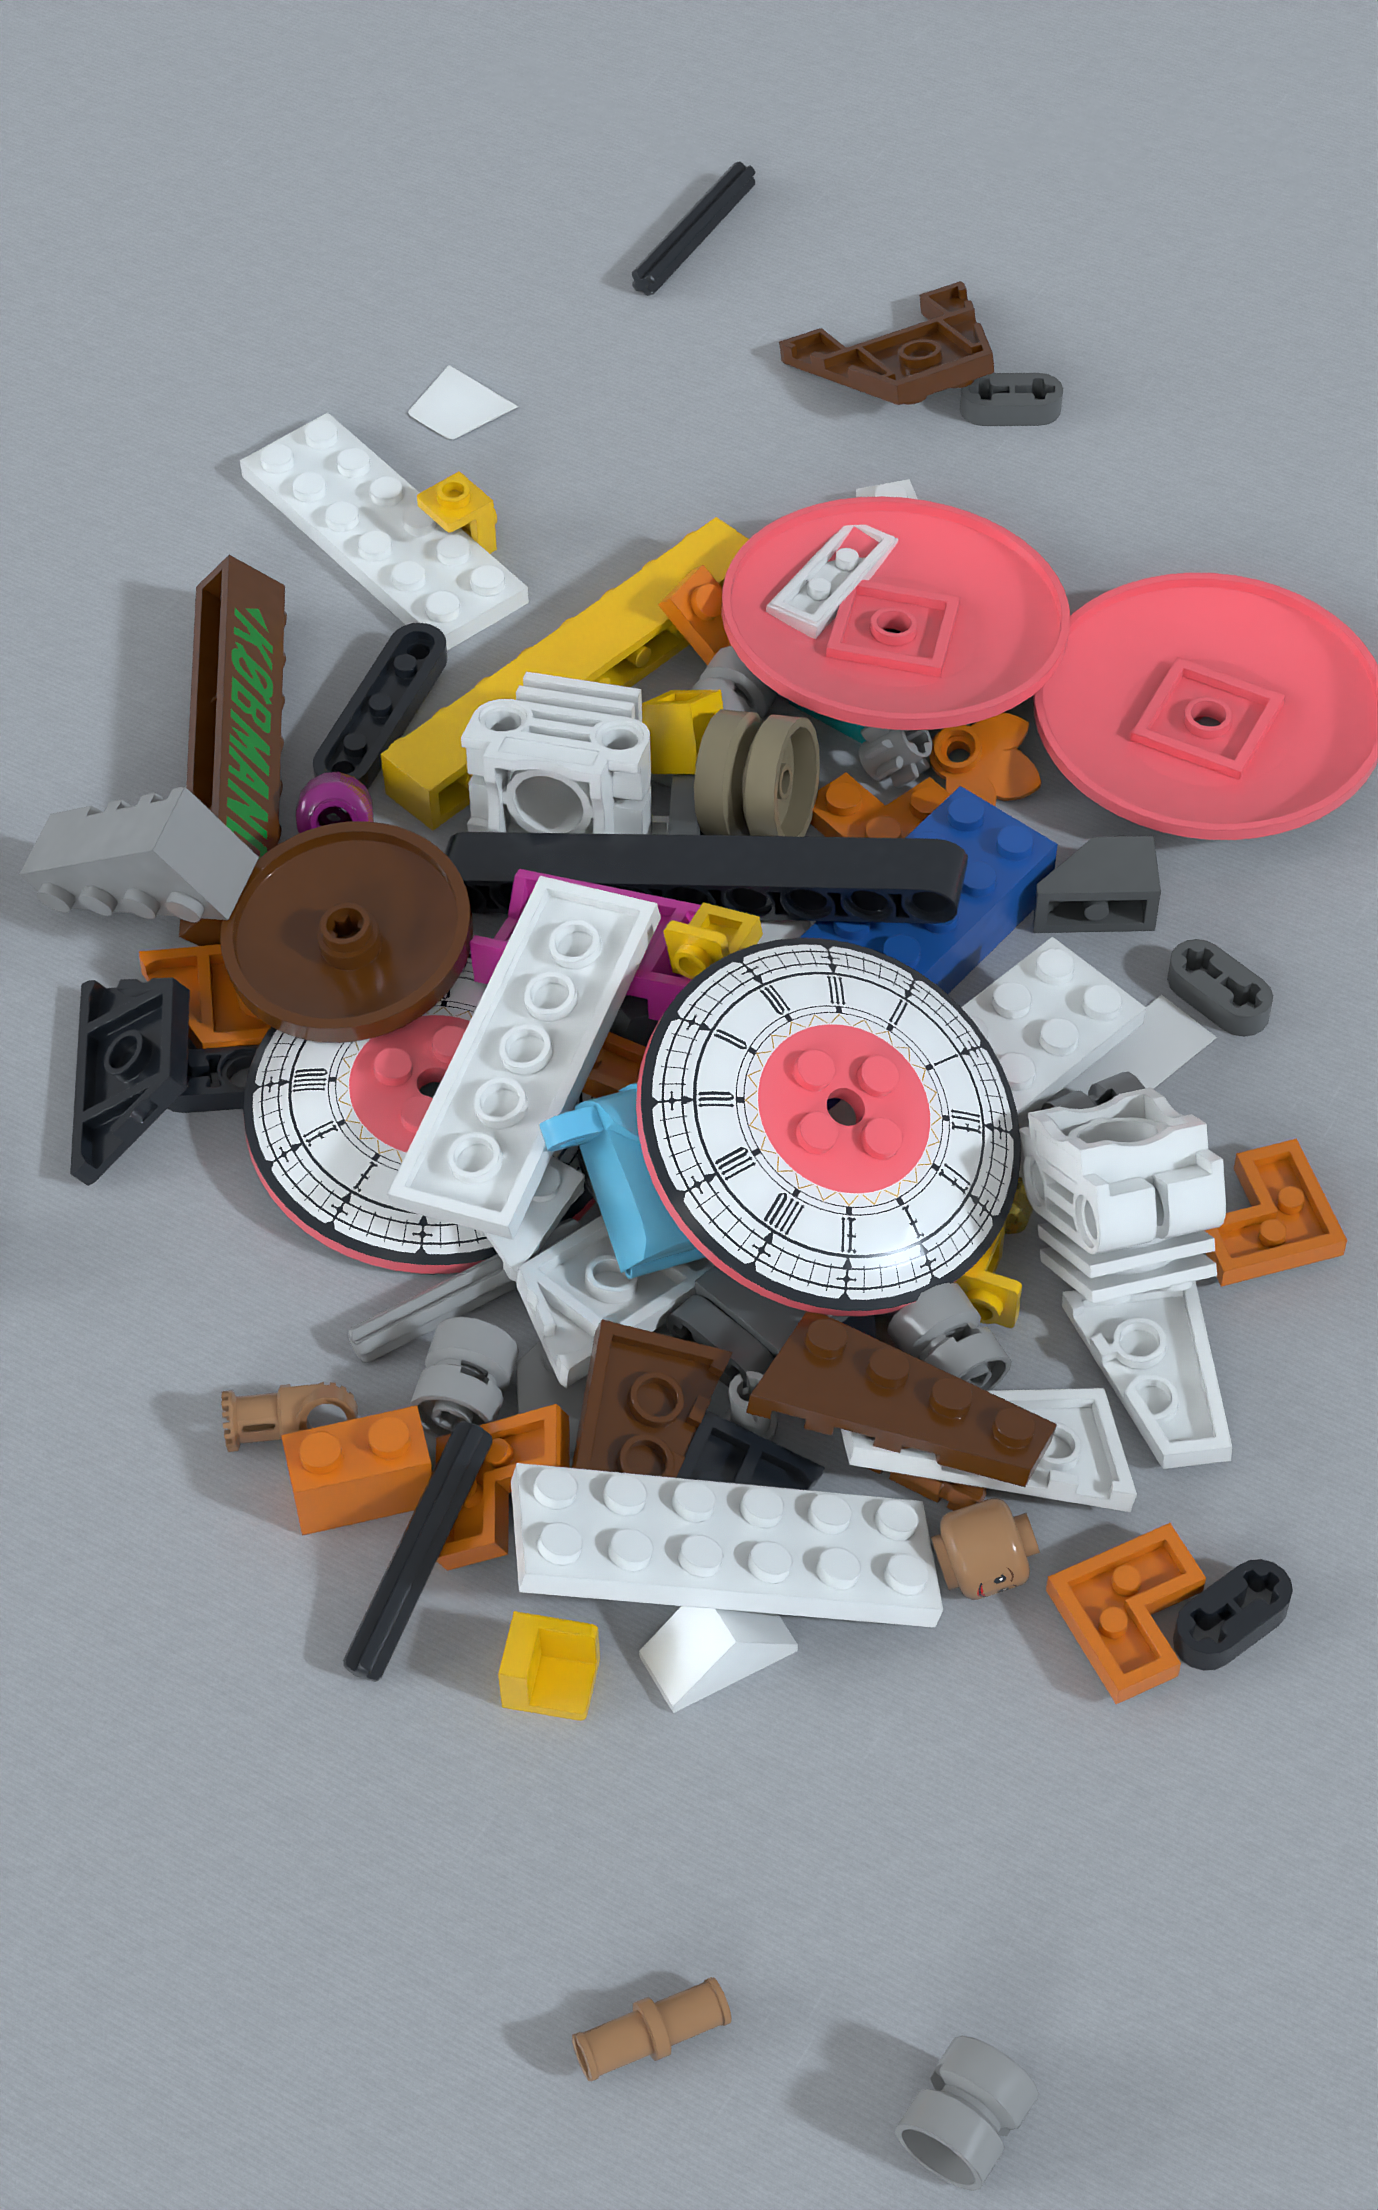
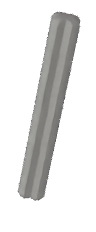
(443, 1301)

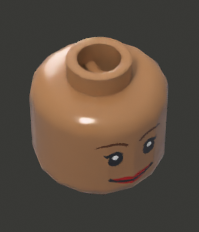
(985, 1548)

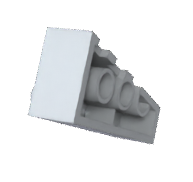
(141, 860)

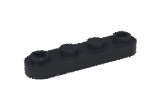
(384, 703)

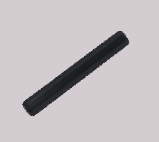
(693, 228)
(417, 1552)

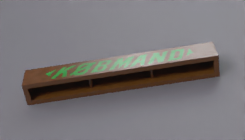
(237, 710)

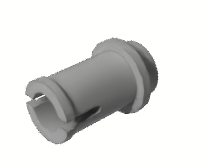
(739, 1401)

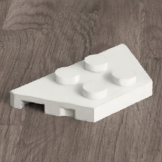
(581, 1284)

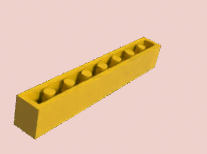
(607, 643)

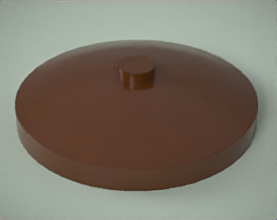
(348, 932)

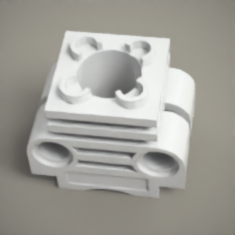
(560, 760)
(1124, 1195)

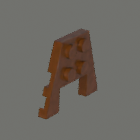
(907, 363)

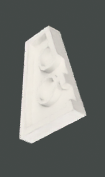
(1160, 1370)

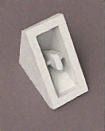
(712, 1649)

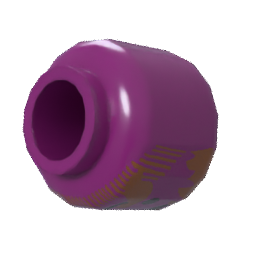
(328, 795)

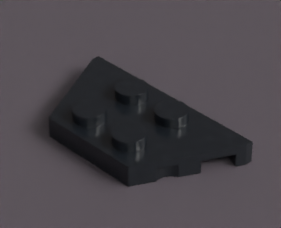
(126, 1066)

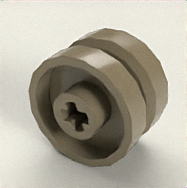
(756, 775)

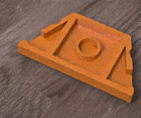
(215, 1008)

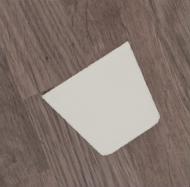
(458, 405)

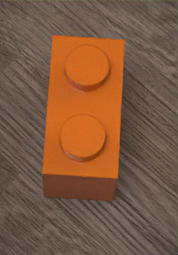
(358, 1469)

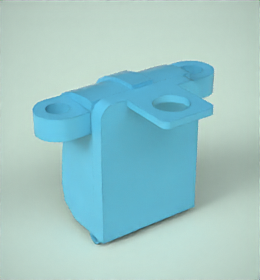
(633, 1213)

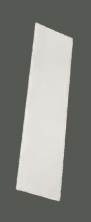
(1150, 1052)

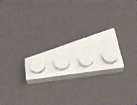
(1079, 1466)

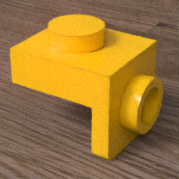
(462, 505)
(709, 937)
(991, 1294)

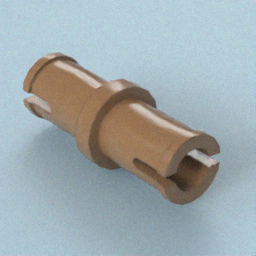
(651, 2029)

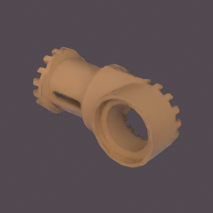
(278, 1413)

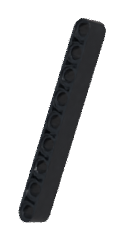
(748, 874)

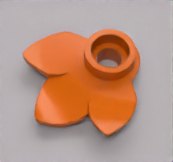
(994, 763)

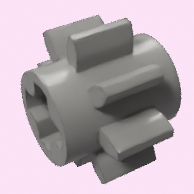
(895, 754)

